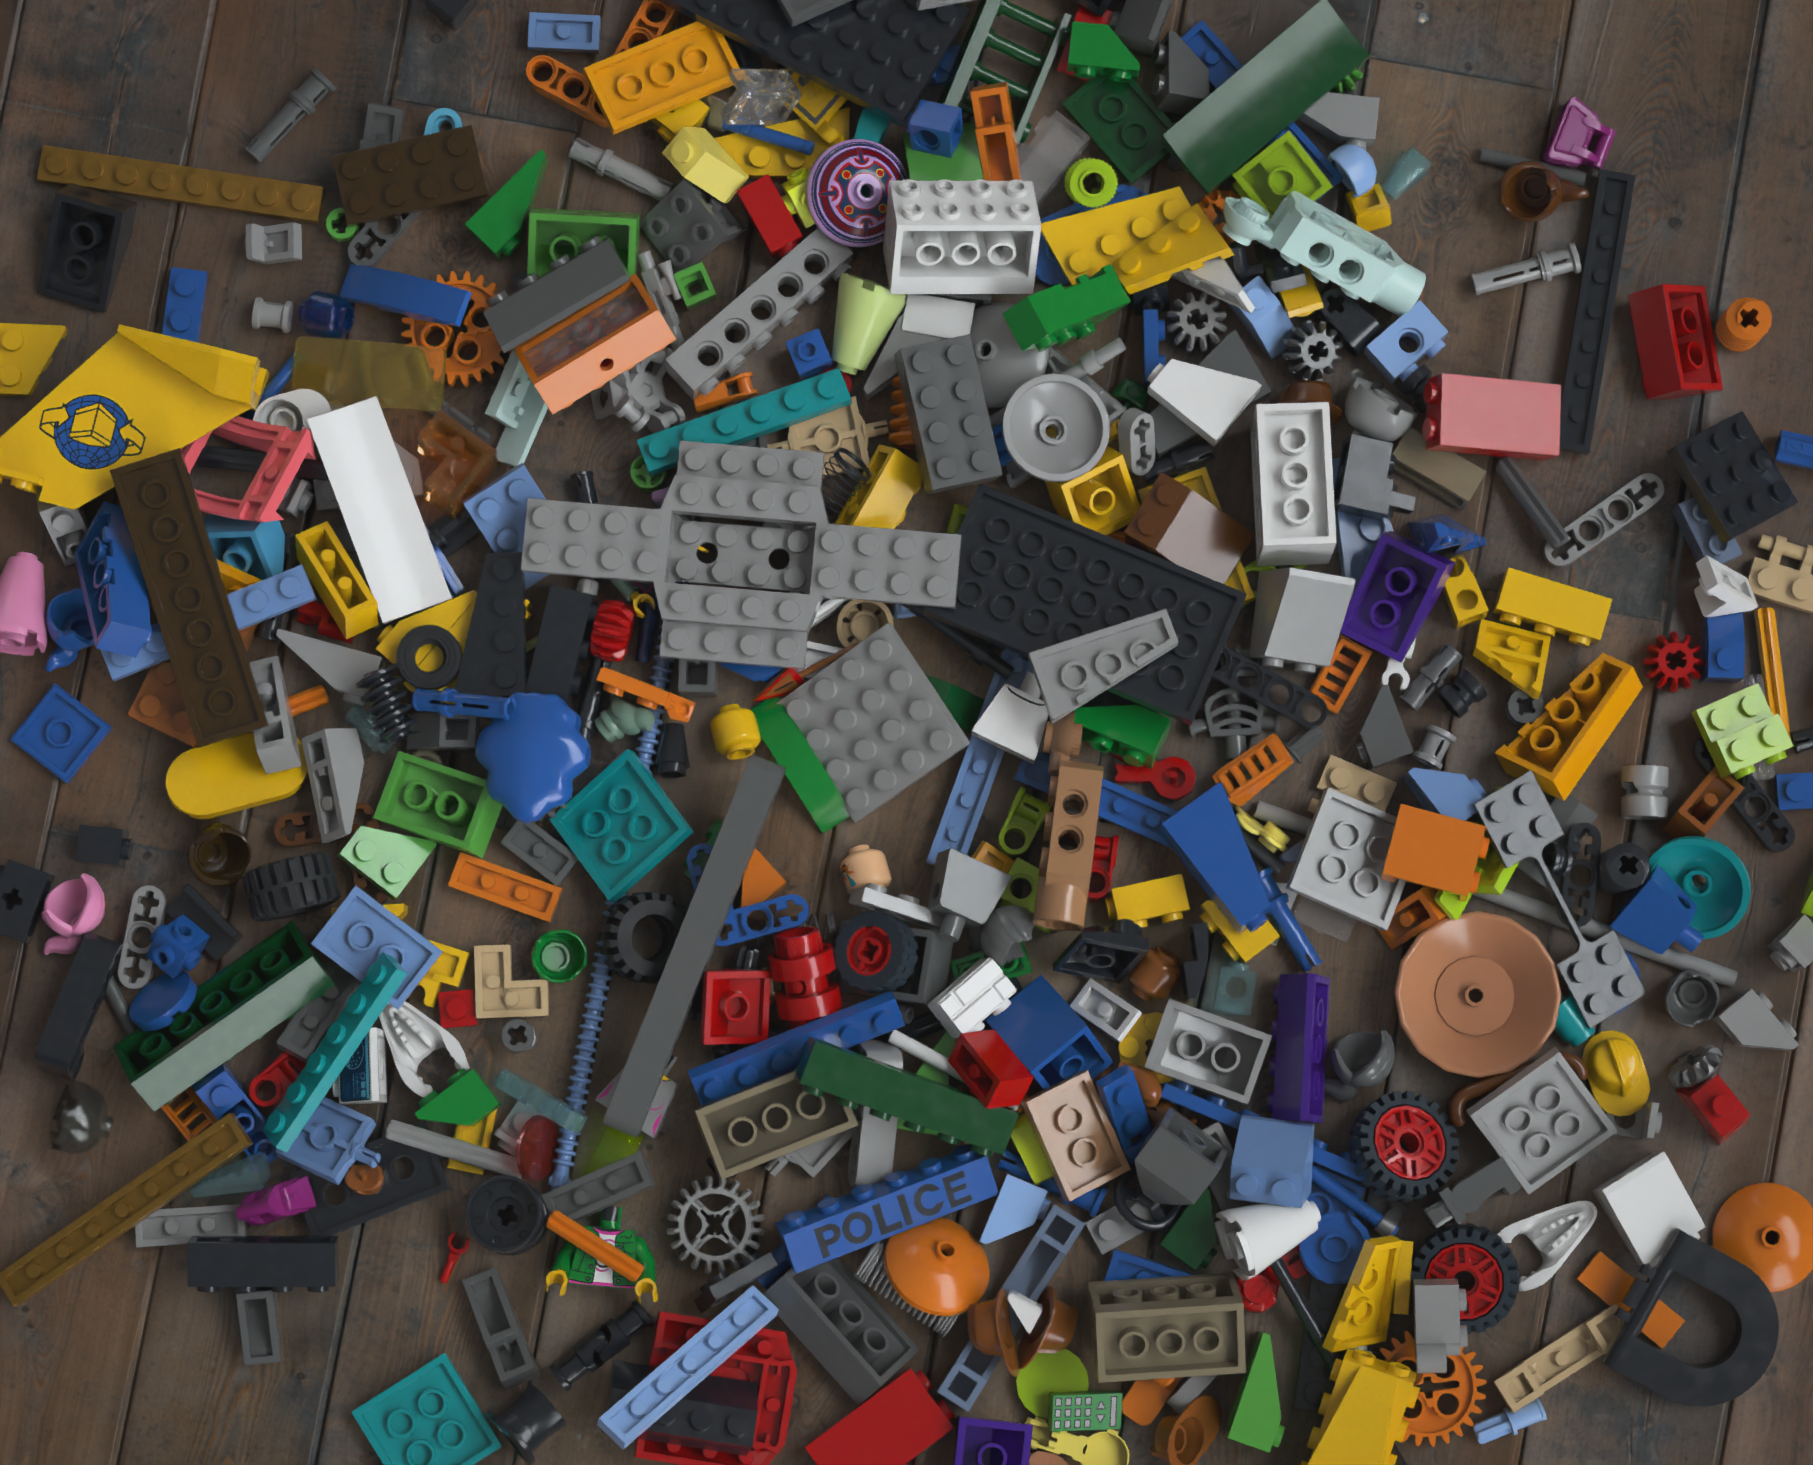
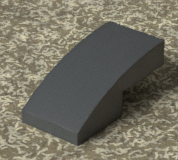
(382, 125)

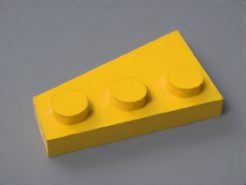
(1368, 1297)

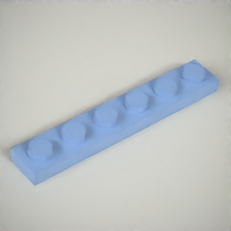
(687, 1367)

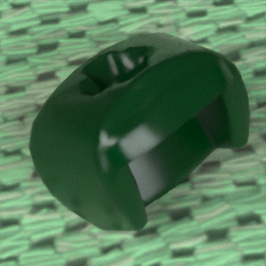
(1131, 394)

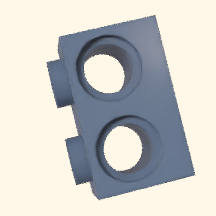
(1701, 535)

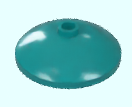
(1727, 888)

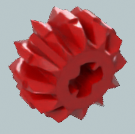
(612, 630)
(1666, 650)

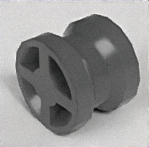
(1519, 712)

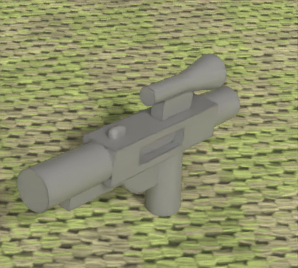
(660, 290)

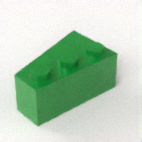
(1066, 312)

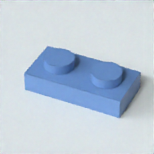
(564, 32)

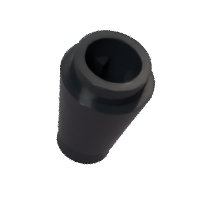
(672, 752)

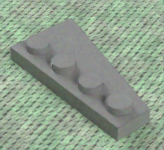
(1092, 663)

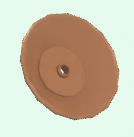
(1515, 986)

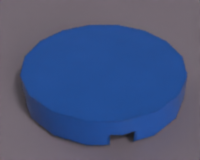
(161, 1000)
(1334, 1248)

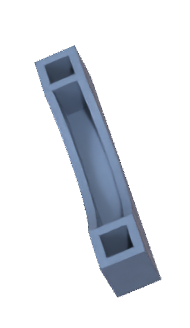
(1028, 1278)

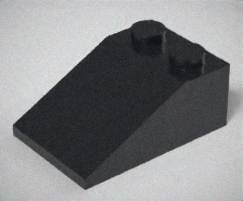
(86, 246)

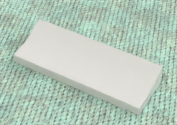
(379, 509)

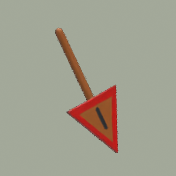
(791, 679)

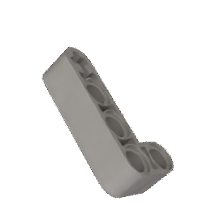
(873, 1138)

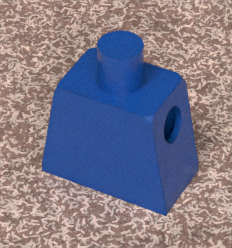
(1658, 915)

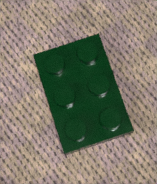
(1121, 124)

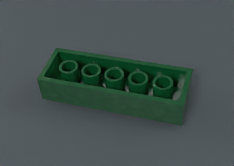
(225, 1016)

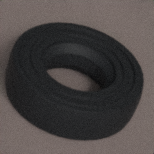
(429, 635)

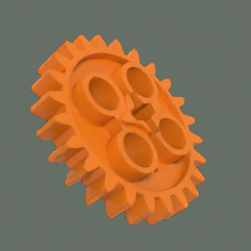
(488, 347)
(1429, 1420)

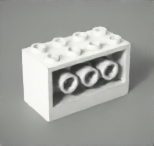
(961, 237)
(1293, 484)

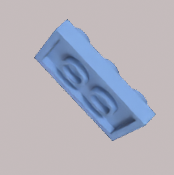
(501, 512)
(364, 930)

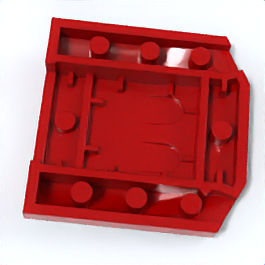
(760, 1360)

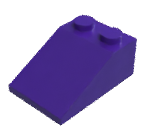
(1395, 595)

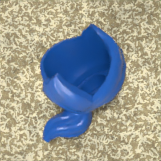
(68, 627)

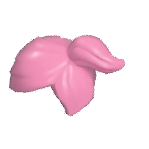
(72, 911)

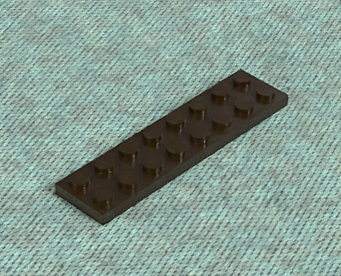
(189, 598)

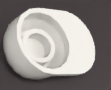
(292, 409)

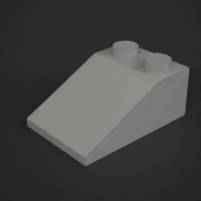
(1208, 1052)

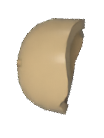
(863, 622)

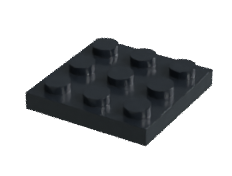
(1732, 477)

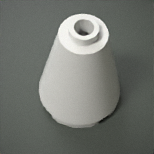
(1263, 1233)

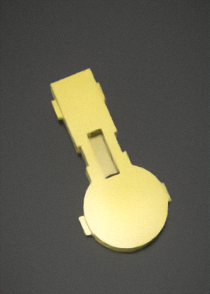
(1101, 1449)

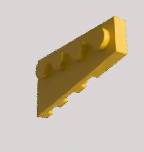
(762, 158)

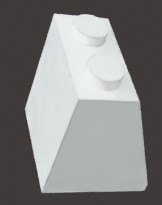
(1648, 1207)

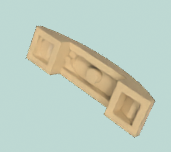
(1559, 1359)

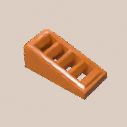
(1350, 679)
(1246, 761)
(181, 1124)

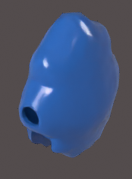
(533, 755)

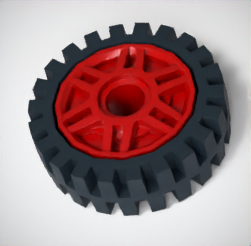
(1386, 1164)
(1483, 1256)

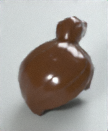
(1534, 192)

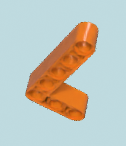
(564, 76)

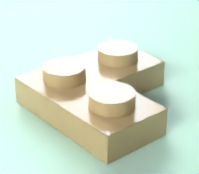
(496, 992)

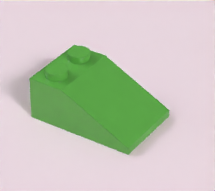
(438, 804)
(1256, 1408)

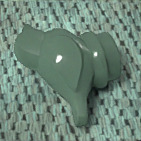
(623, 719)

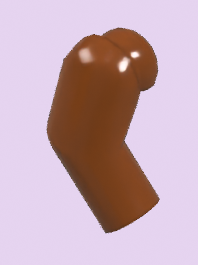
(1147, 1083)

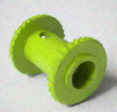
(1103, 174)

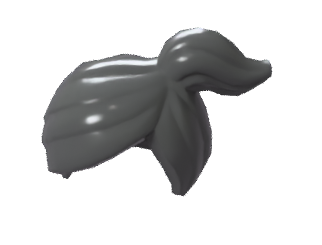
(1003, 933)
(1359, 1061)

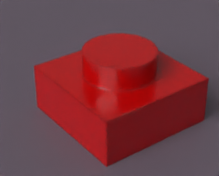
(457, 1009)

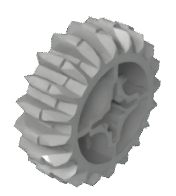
(692, 1201)

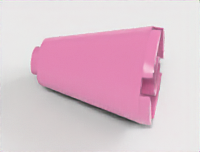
(22, 606)

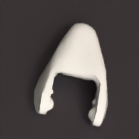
(412, 1039)
(1554, 1235)

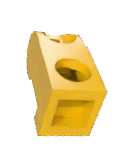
(1464, 594)

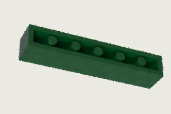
(904, 1095)

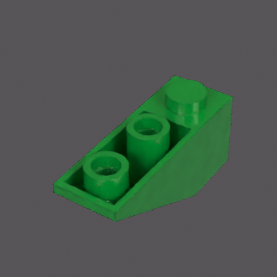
(1124, 730)

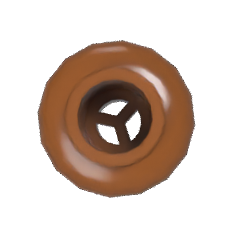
(1156, 974)

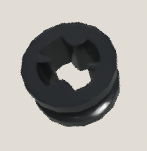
(1558, 858)

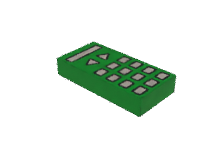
(1084, 1410)

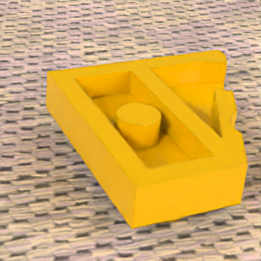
(1514, 654)

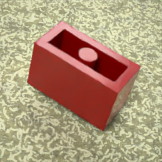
(990, 1069)

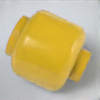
(735, 732)

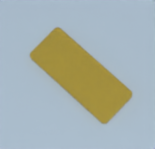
(358, 370)

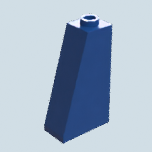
(1217, 856)

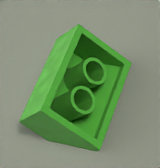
(564, 230)

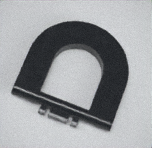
(1703, 1383)

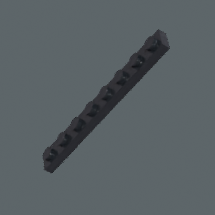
(1594, 310)

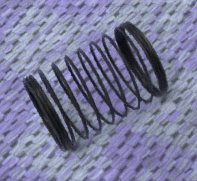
(845, 464)

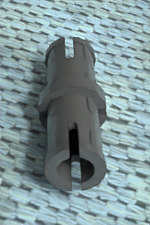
(1430, 677)

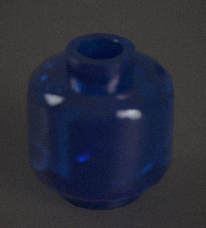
(326, 315)

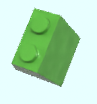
(962, 166)

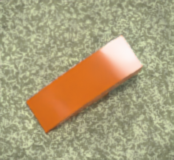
(995, 132)

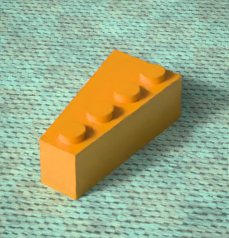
(1573, 727)

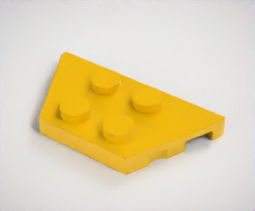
(25, 355)

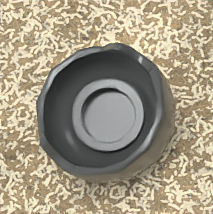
(1691, 998)

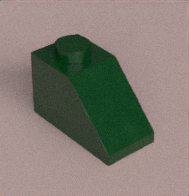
(962, 704)
(1193, 1234)

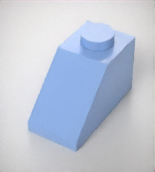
(1268, 321)
(1015, 1209)

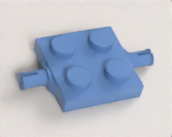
(332, 1142)

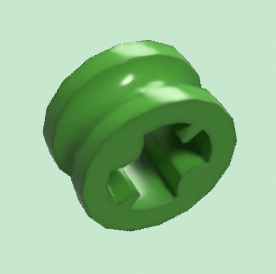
(334, 218)

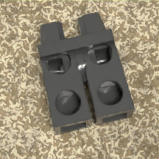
(1470, 1191)

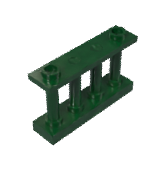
(981, 36)

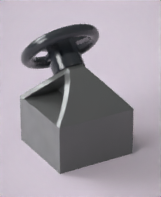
(1171, 1169)

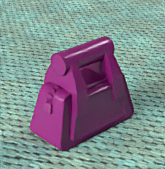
(1572, 136)
(277, 1202)

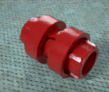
(802, 966)

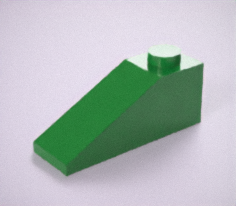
(506, 214)

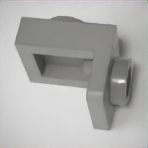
(273, 243)

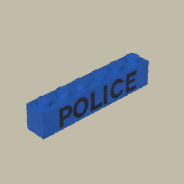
(885, 1208)

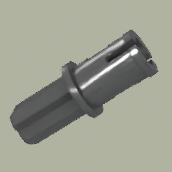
(1299, 747)

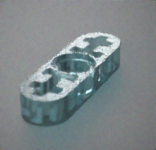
(540, 1100)

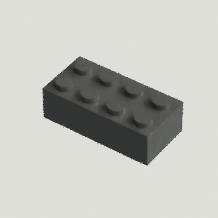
(948, 414)

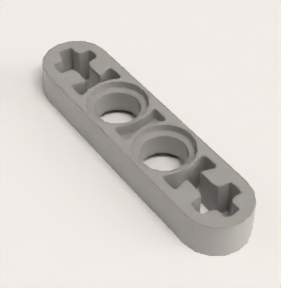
(1606, 525)

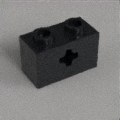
(33, 888)

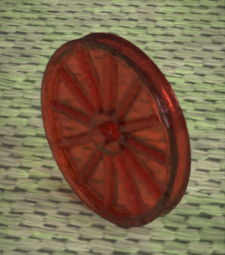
(537, 1148)

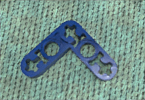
(738, 917)

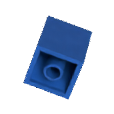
(1049, 1035)

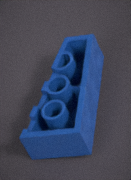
(113, 584)

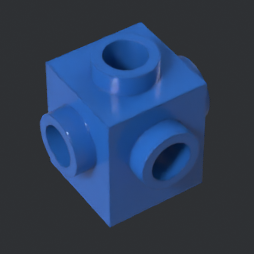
(177, 946)

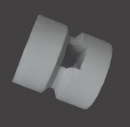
(1644, 792)

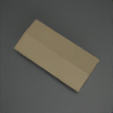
(1437, 471)

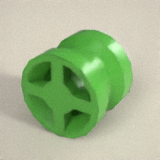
(646, 485)

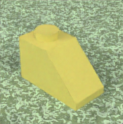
(705, 163)

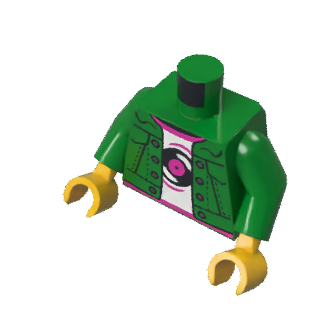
(587, 1270)

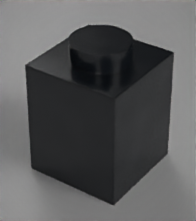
(103, 846)

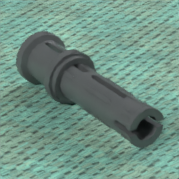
(300, 103)

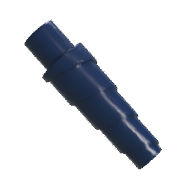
(646, 631)

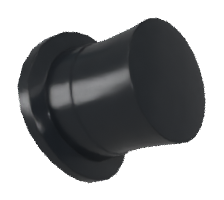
(528, 1422)

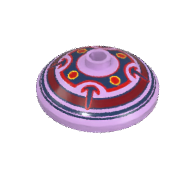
(835, 192)

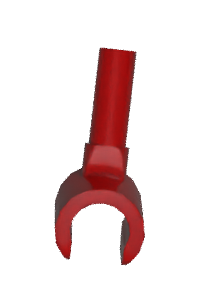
(452, 1258)

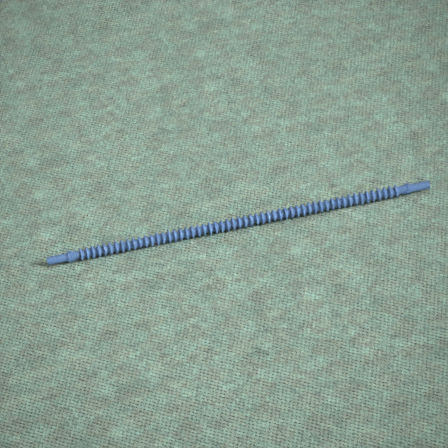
(600, 976)

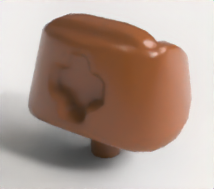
(364, 1179)

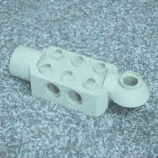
(1329, 247)

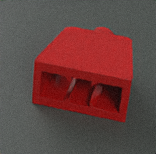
(1715, 1107)

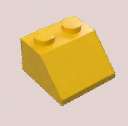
(1100, 498)

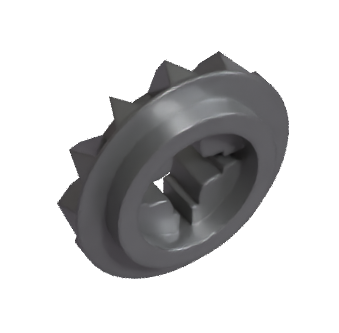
(1695, 1066)

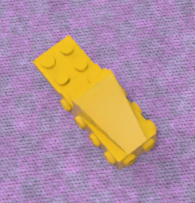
(1363, 1411)

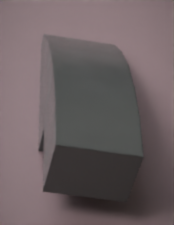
(259, 1326)
(500, 1328)

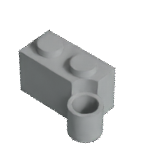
(1438, 1323)

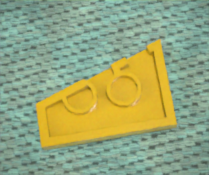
(1175, 247)

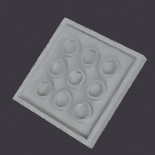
(874, 722)

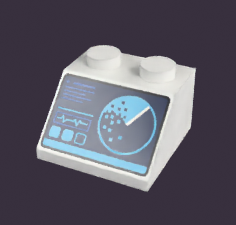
(364, 1075)

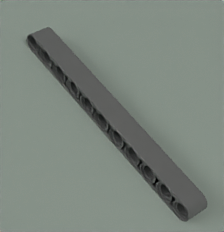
(694, 946)

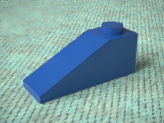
(1723, 648)

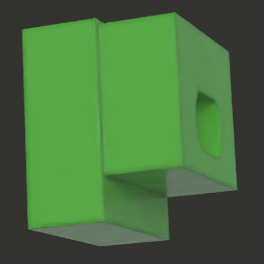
(691, 276)

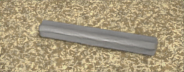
(452, 1148)

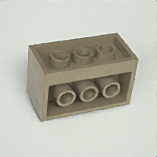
(1166, 1327)

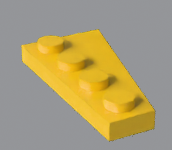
(1102, 235)

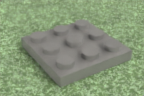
(1346, 859)
(1542, 1120)

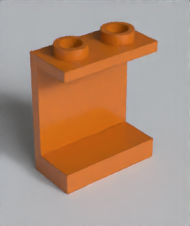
(1435, 851)

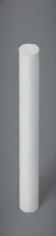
(926, 1054)

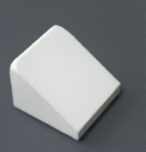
(1025, 1308)

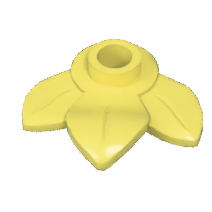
(1270, 835)

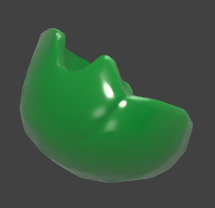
(559, 956)

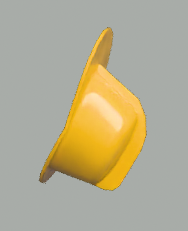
(1616, 1073)

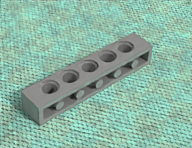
(684, 362)

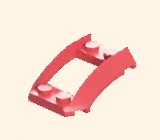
(283, 459)

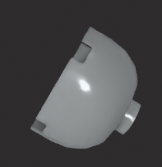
(1377, 412)

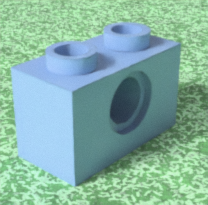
(1416, 324)

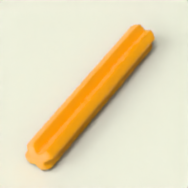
(1771, 663)

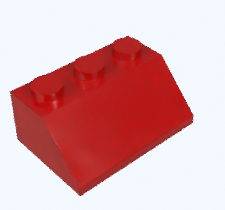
(1675, 341)

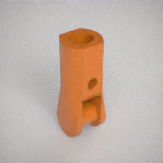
(720, 395)

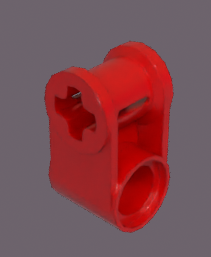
(1103, 864)
(279, 1073)

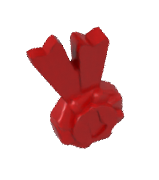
(1170, 777)
(1262, 1290)

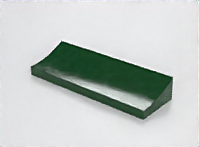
(1264, 97)

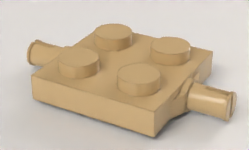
(832, 431)

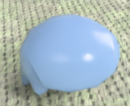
(1356, 167)

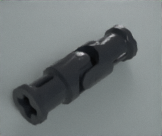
(584, 1356)

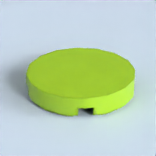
(1050, 1374)

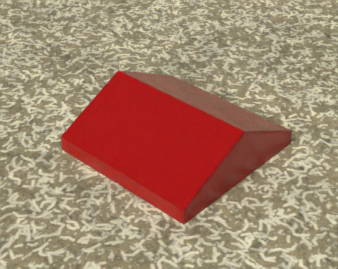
(735, 1006)

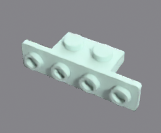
(519, 408)

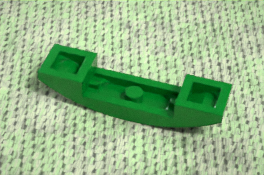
(801, 764)

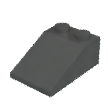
(929, 972)

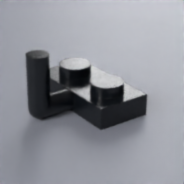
(1277, 272)

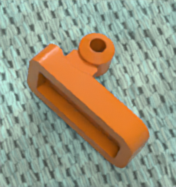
(1147, 1398)

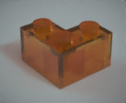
(461, 459)

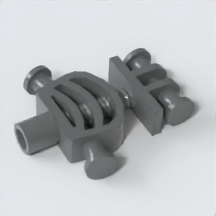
(1234, 735)

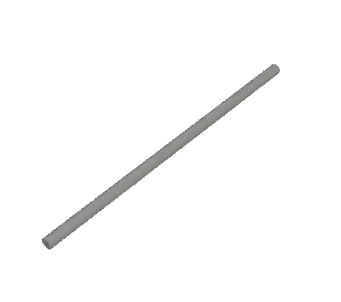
(1538, 910)

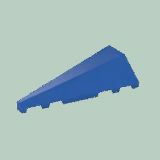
(1443, 532)

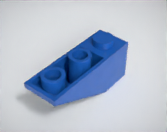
(225, 1095)

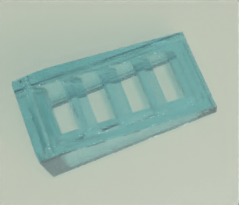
(238, 1177)

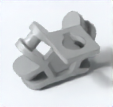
(638, 394)

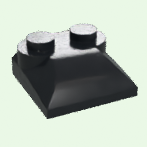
(1104, 952)

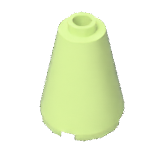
(862, 321)

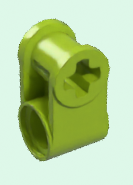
(1025, 818)

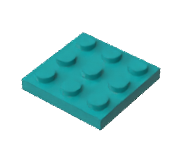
(621, 825)
(428, 1420)

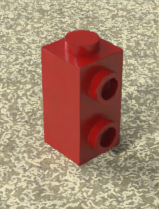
(770, 216)

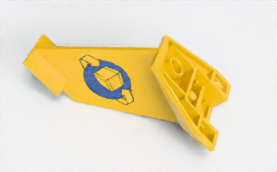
(124, 406)

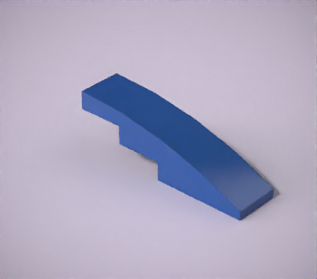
(406, 295)

